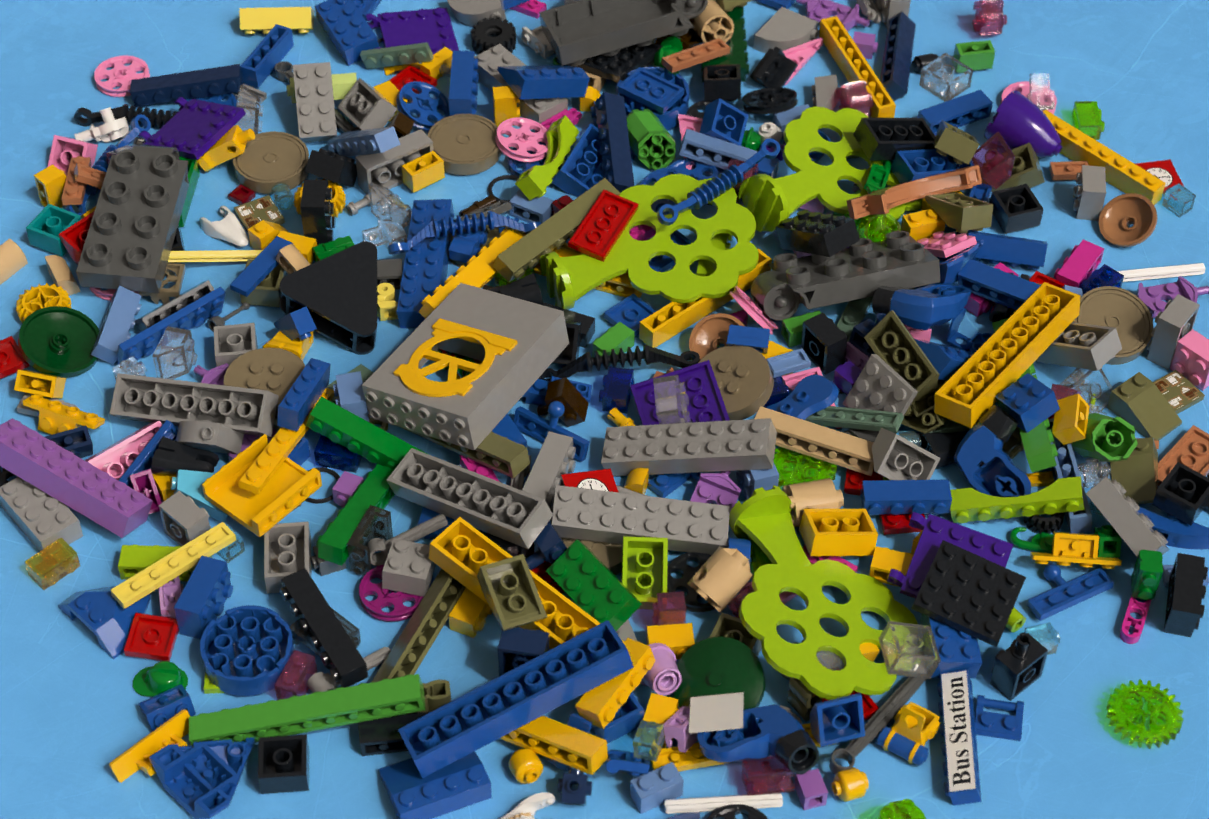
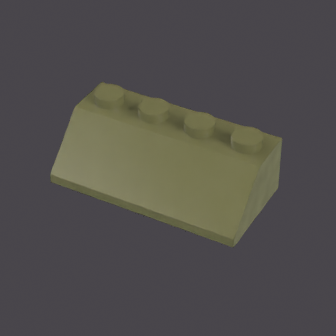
(902, 353)

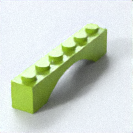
(560, 138)
(1059, 497)

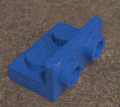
(166, 705)

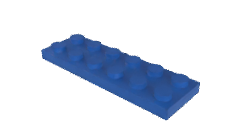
(186, 318)

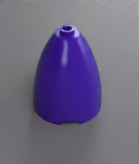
(1023, 123)

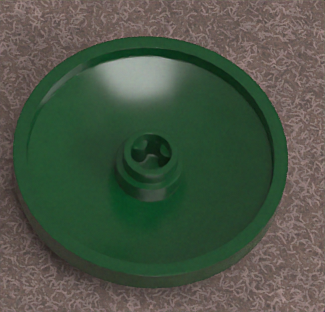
(58, 341)
(718, 668)

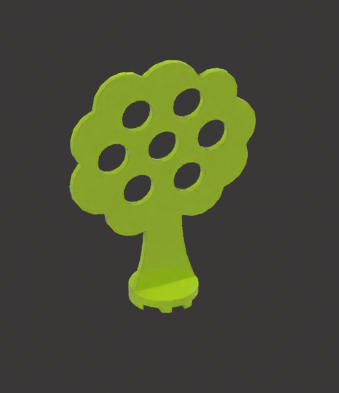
(779, 198)
(576, 275)
(769, 524)

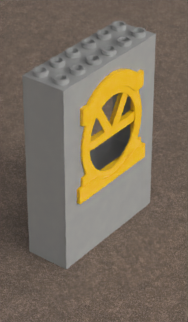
(505, 332)

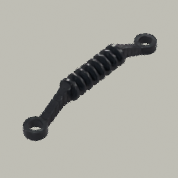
(124, 111)
(649, 354)

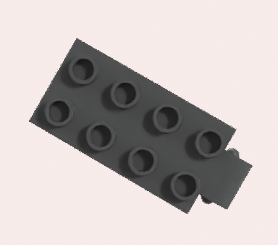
(606, 26)
(135, 220)
(844, 276)

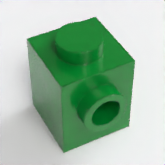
(1109, 541)

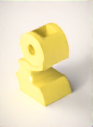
(386, 302)

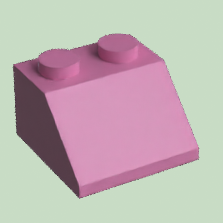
(66, 148)

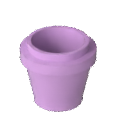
(664, 675)

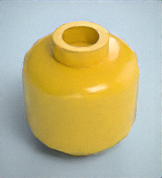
(525, 766)
(850, 784)

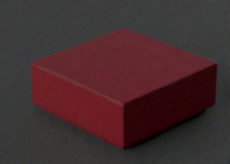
(241, 195)

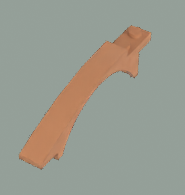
(885, 199)

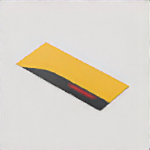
(391, 70)

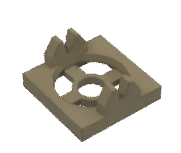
(174, 291)

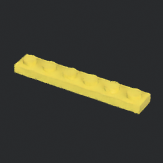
(172, 565)

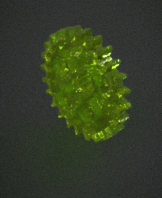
(800, 468)
(1124, 714)

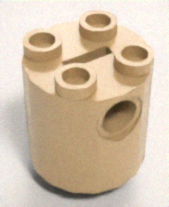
(713, 23)
(812, 495)
(722, 577)

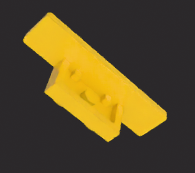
(57, 418)
(1075, 548)
(138, 755)

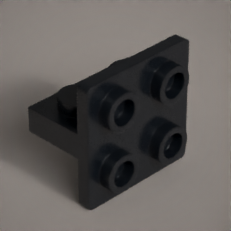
(773, 69)

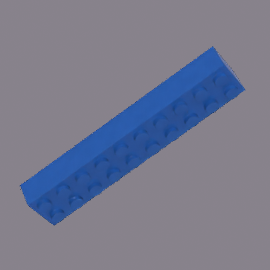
(515, 698)

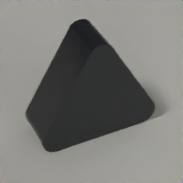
(338, 296)

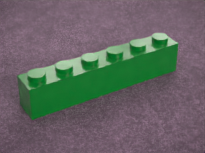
(357, 434)
(374, 492)

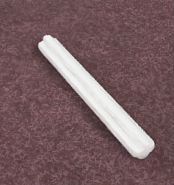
(1163, 272)
(706, 804)

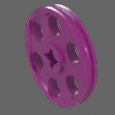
(385, 599)

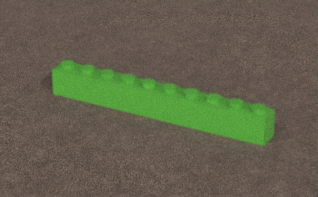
(1037, 442)
(311, 711)

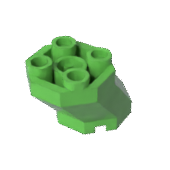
(650, 139)
(1107, 439)

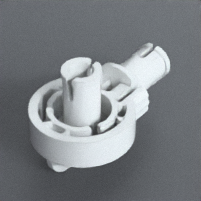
(107, 132)

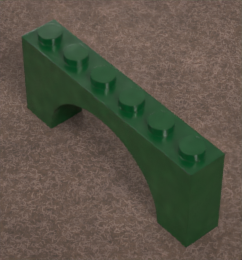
(737, 45)

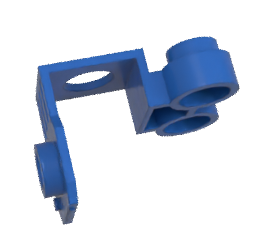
(972, 344)

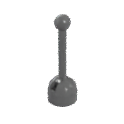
(219, 321)

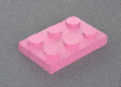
(947, 244)

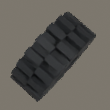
(491, 33)

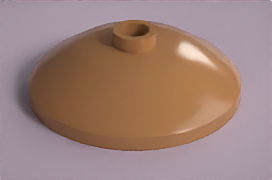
(1121, 213)
(711, 332)

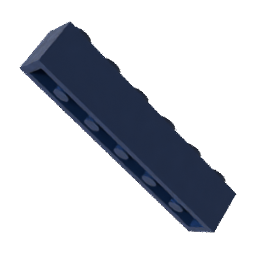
(897, 55)
(186, 85)
(614, 140)

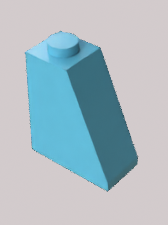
(190, 485)

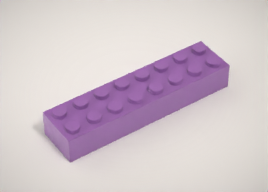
(71, 479)

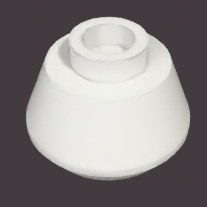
(770, 130)

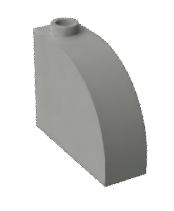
(472, 11)
(785, 31)
(209, 437)

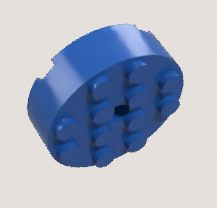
(670, 117)
(246, 650)

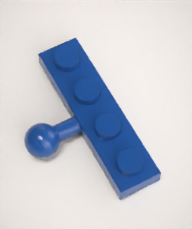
(539, 427)
(666, 483)
(1068, 593)

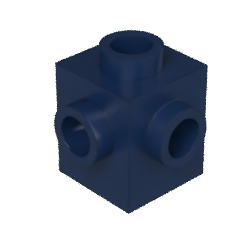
(578, 796)

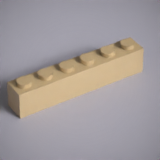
(820, 442)

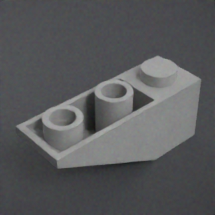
(825, 92)

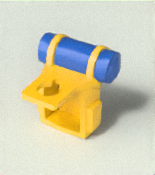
(910, 733)

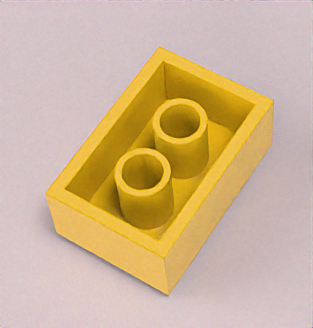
(838, 532)

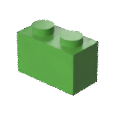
(975, 55)

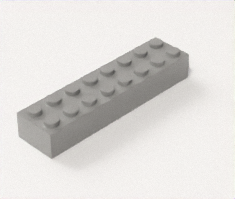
(177, 400)
(690, 447)
(468, 495)
(611, 515)

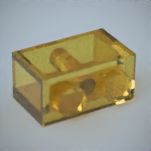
(52, 563)

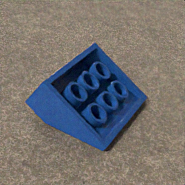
(545, 81)
(582, 165)
(944, 357)
(440, 792)

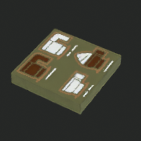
(258, 210)
(1179, 391)

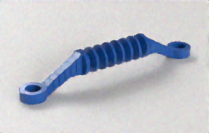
(102, 164)
(718, 184)
(433, 229)

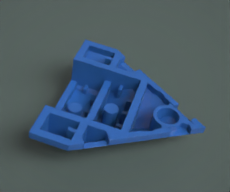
(953, 264)
(104, 616)
(202, 774)

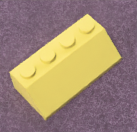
(266, 18)

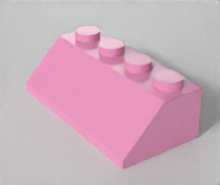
(121, 455)

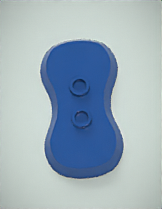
(808, 397)

